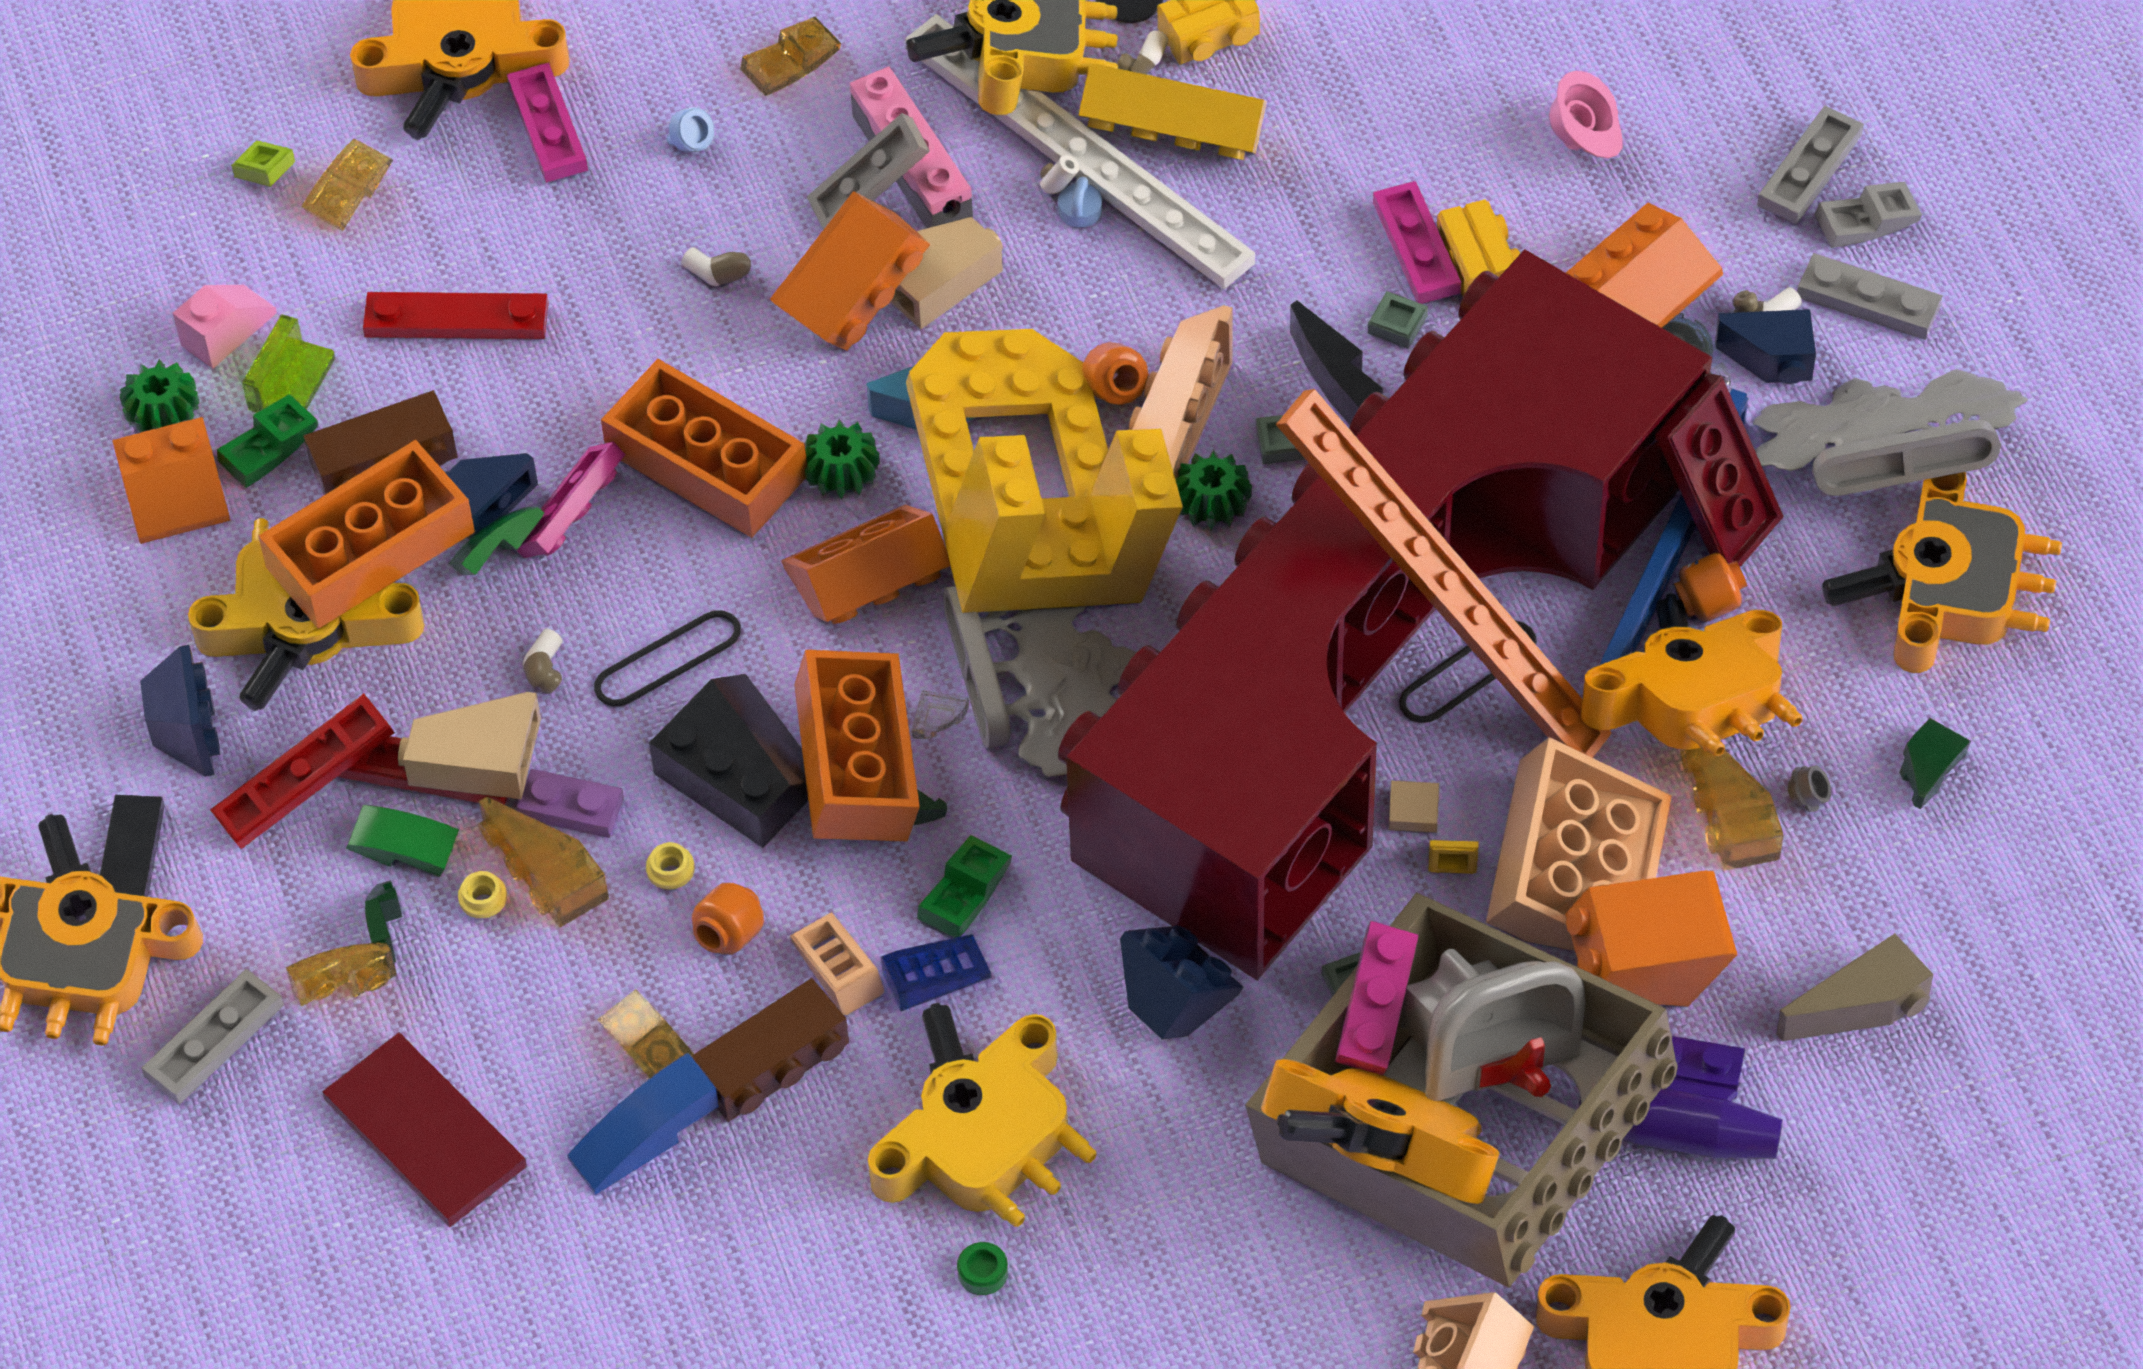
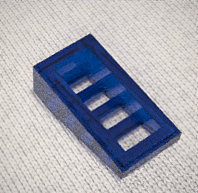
(924, 989)

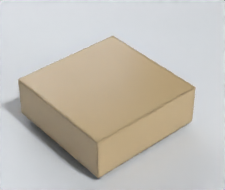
(1413, 806)

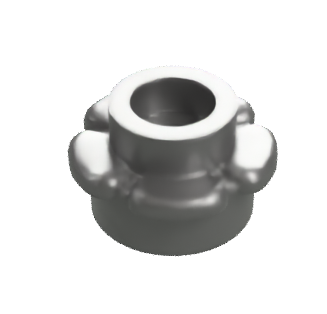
(1809, 787)

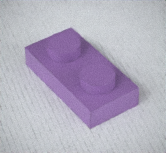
(571, 802)

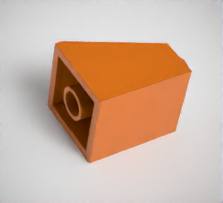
(1654, 935)

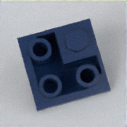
(181, 711)
(1174, 980)

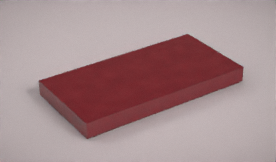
(1719, 472)
(424, 1129)

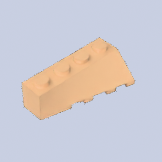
(1187, 382)
(1472, 1334)

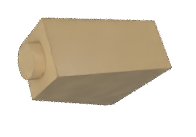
(953, 266)
(474, 747)

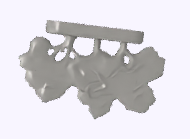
(1872, 434)
(1056, 665)

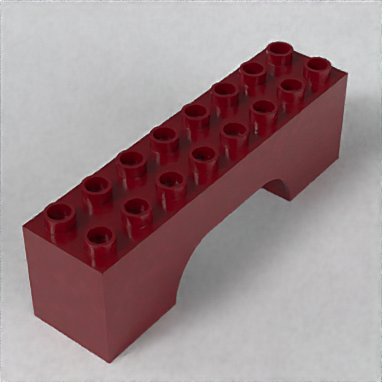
(1228, 765)

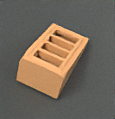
(851, 988)

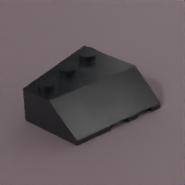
(733, 758)

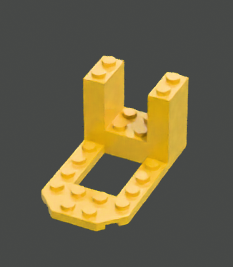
(998, 532)

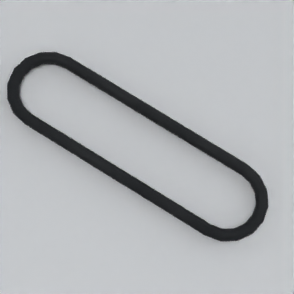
(620, 702)
(1424, 719)

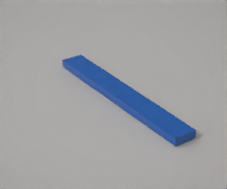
(1658, 570)

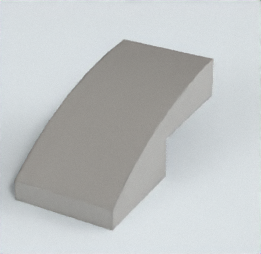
(1876, 213)

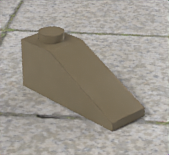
(1861, 995)

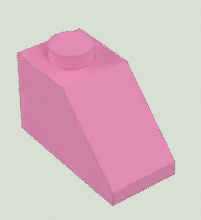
(220, 320)

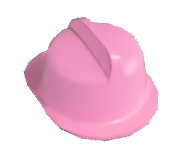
(1586, 115)

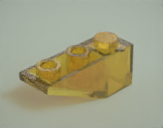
(1737, 808)
(552, 864)

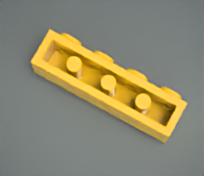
(1172, 109)

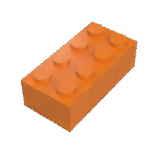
(705, 447)
(366, 533)
(856, 746)

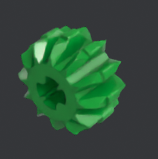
(159, 397)
(841, 459)
(1213, 489)

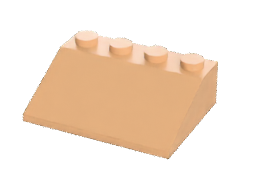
(1569, 831)

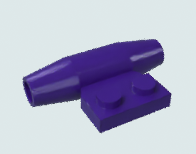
(1698, 1108)

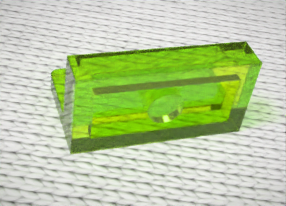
(286, 367)

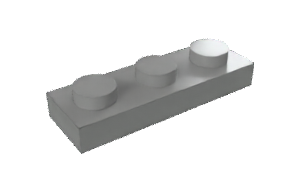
(1810, 164)
(871, 168)
(1869, 296)
(212, 1036)

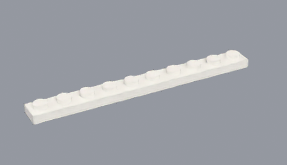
(1108, 170)

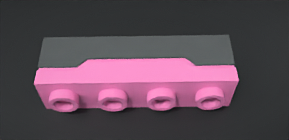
(935, 178)

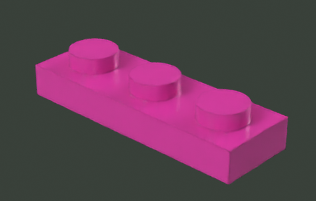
(547, 122)
(1416, 242)
(572, 499)
(1376, 998)

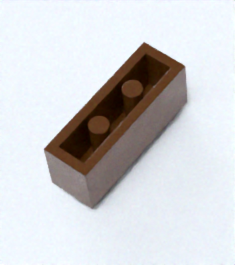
(361, 442)
(773, 1049)

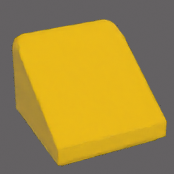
(1453, 856)

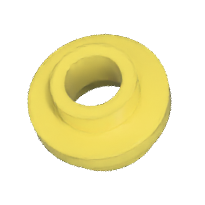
(670, 855)
(479, 884)

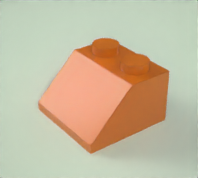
(171, 480)

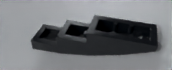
(1331, 361)

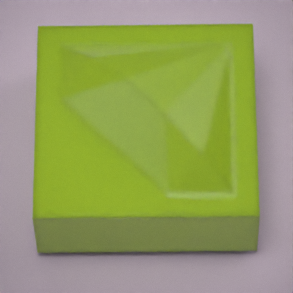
(263, 163)

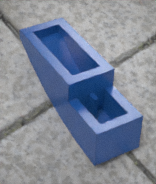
(644, 1124)

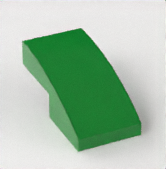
(274, 437)
(505, 531)
(403, 836)
(965, 888)

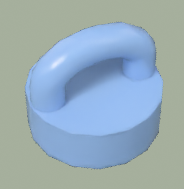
(691, 130)
(1080, 204)

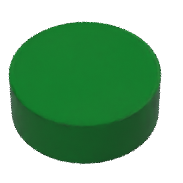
(982, 1268)

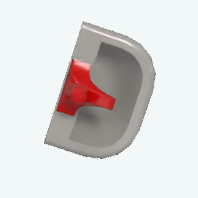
(1494, 1023)

